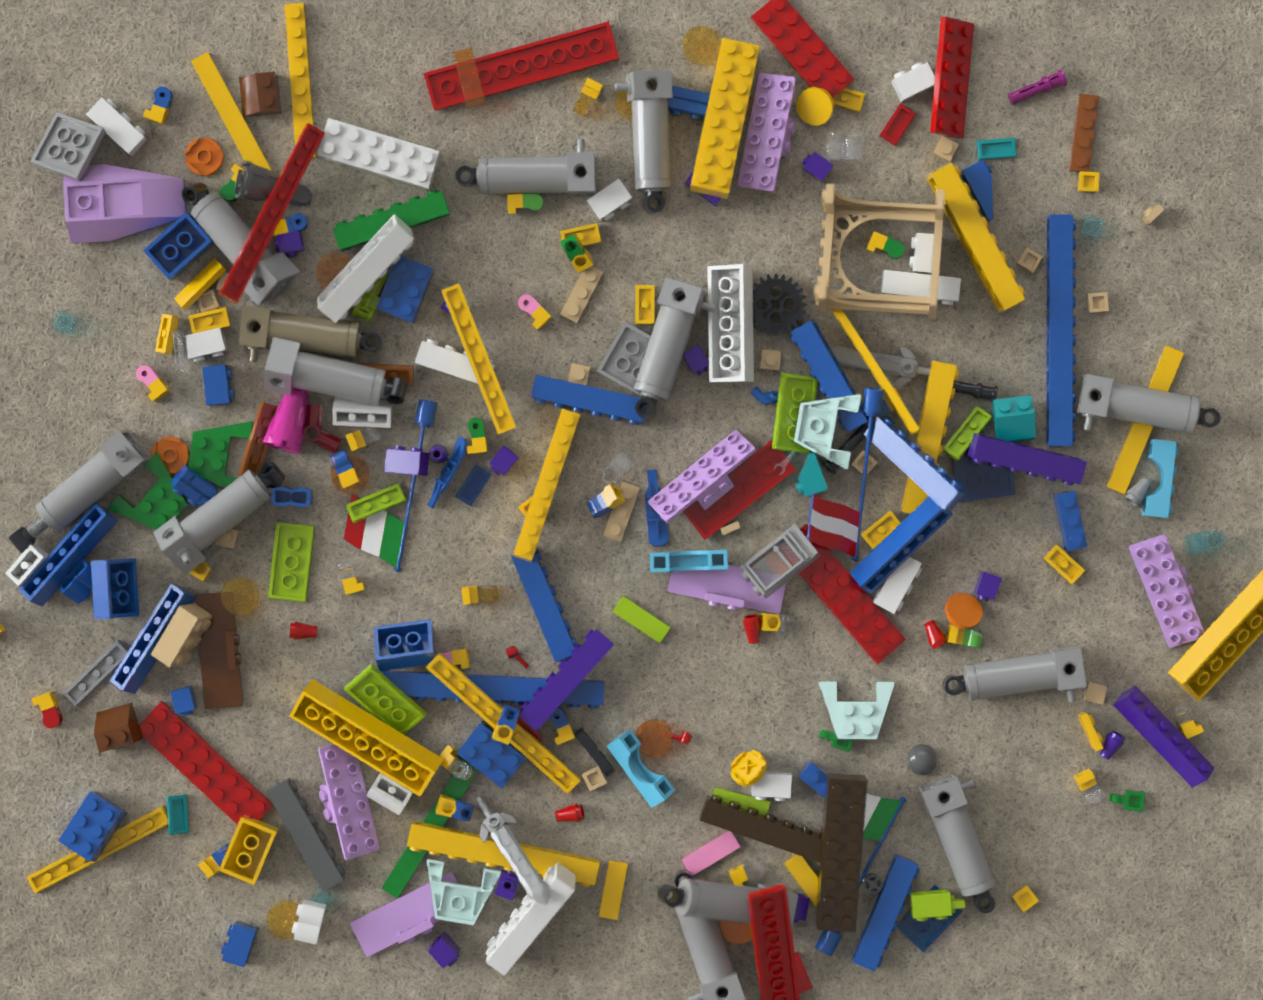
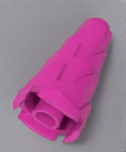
(287, 426)

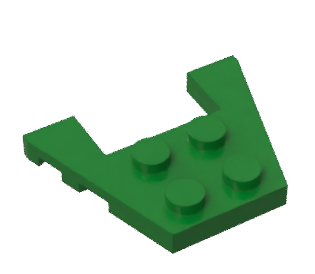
(211, 451)
(158, 504)

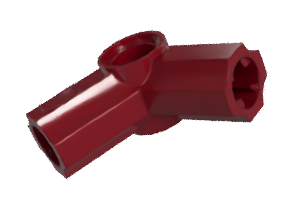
(313, 420)

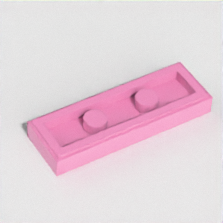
(711, 853)

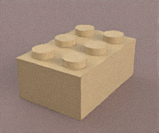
(182, 635)

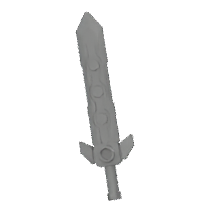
(889, 364)
(511, 849)

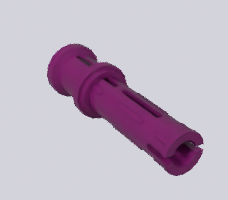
(1045, 84)

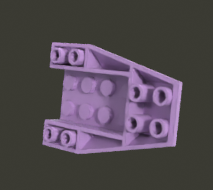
(119, 202)

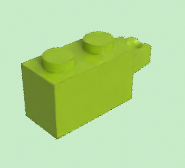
(934, 904)

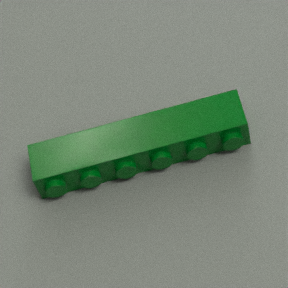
(414, 213)

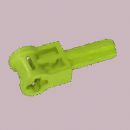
(370, 300)

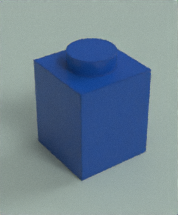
(184, 700)

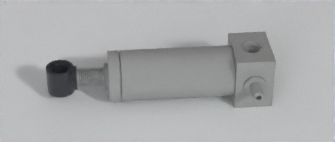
(118, 459)

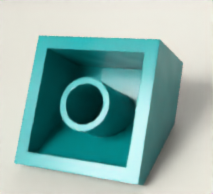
(1014, 418)
(810, 477)

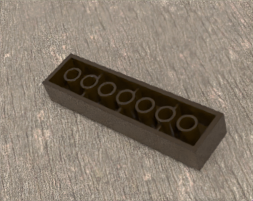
(841, 852)

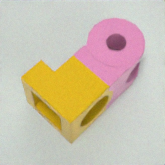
(530, 305)
(153, 382)
(458, 656)

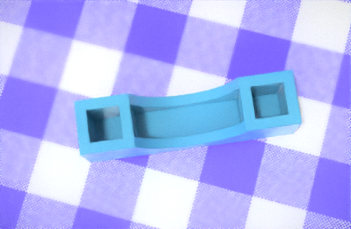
(1163, 454)
(688, 560)
(652, 786)

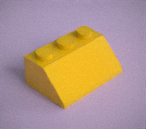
(248, 849)

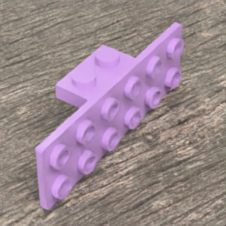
(768, 132)
(704, 479)
(724, 587)
(1167, 590)
(347, 802)
(398, 920)

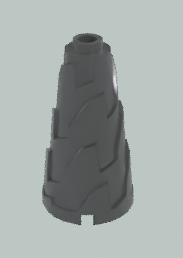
(257, 183)

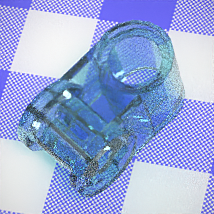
(1199, 542)

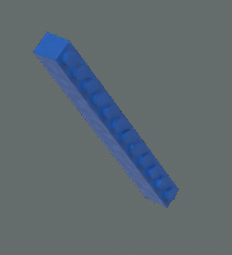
(1060, 331)
(496, 687)

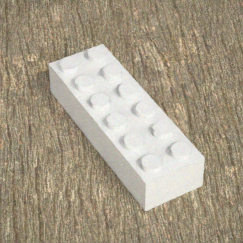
(379, 154)
(365, 269)
(731, 324)
(529, 920)

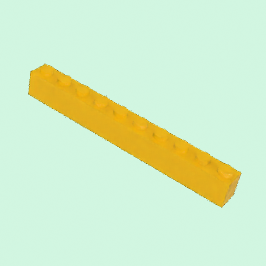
(471, 847)

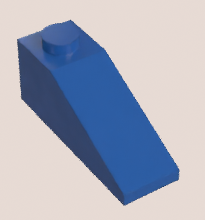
(980, 185)

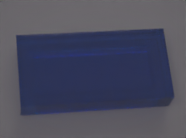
(473, 485)

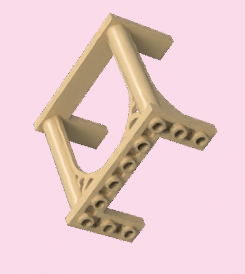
(839, 207)

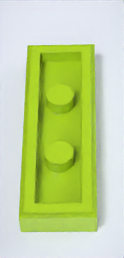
(963, 436)
(376, 503)
(641, 619)
(743, 799)

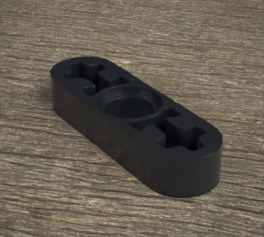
(596, 754)

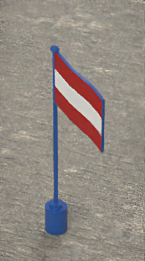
(835, 523)

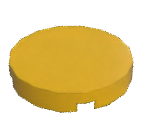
(815, 106)
(748, 768)

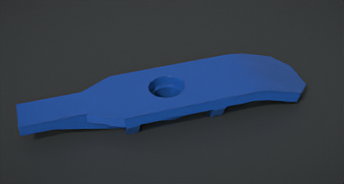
(448, 471)
(656, 525)

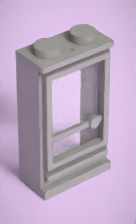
(779, 561)

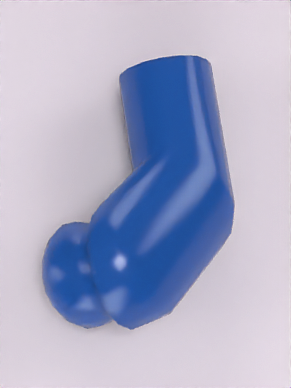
(765, 398)

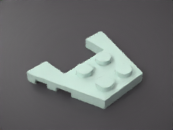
(817, 426)
(856, 719)
(459, 901)

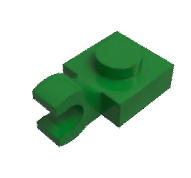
(844, 745)
(1131, 800)

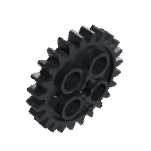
(788, 317)

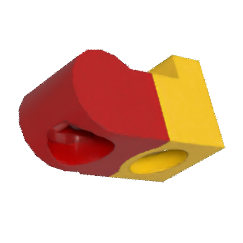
(51, 712)

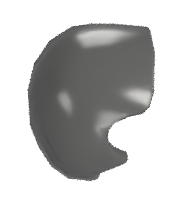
(922, 759)

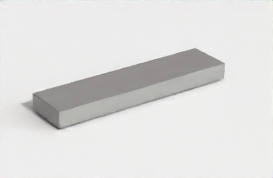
(96, 673)

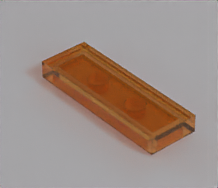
(469, 78)

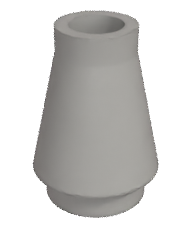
(1137, 493)

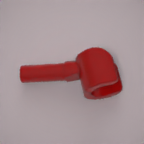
(513, 652)
(684, 738)

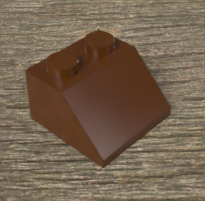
(260, 94)
(116, 728)

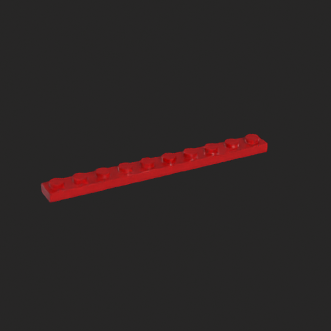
(271, 213)

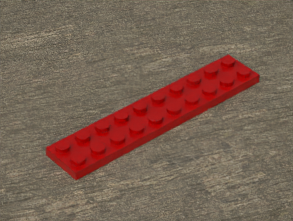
(527, 64)

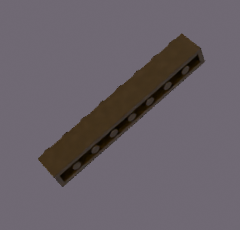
(761, 828)

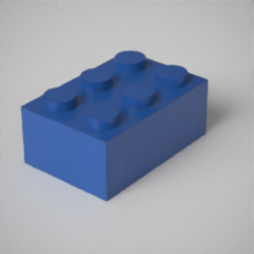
(179, 246)
(405, 289)
(115, 588)
(404, 645)
(490, 756)
(92, 826)

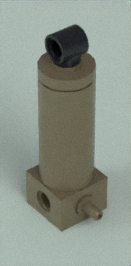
(313, 333)

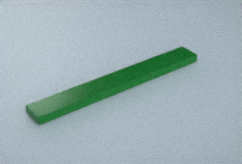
(410, 859)

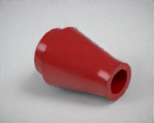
(752, 628)
(302, 631)
(934, 634)
(572, 813)

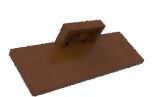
(219, 655)

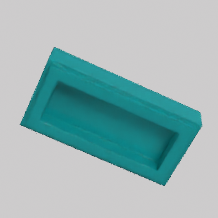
(996, 148)
(177, 814)

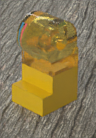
(588, 97)
(479, 594)

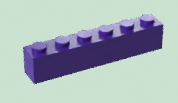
(1027, 458)
(566, 679)
(1164, 736)

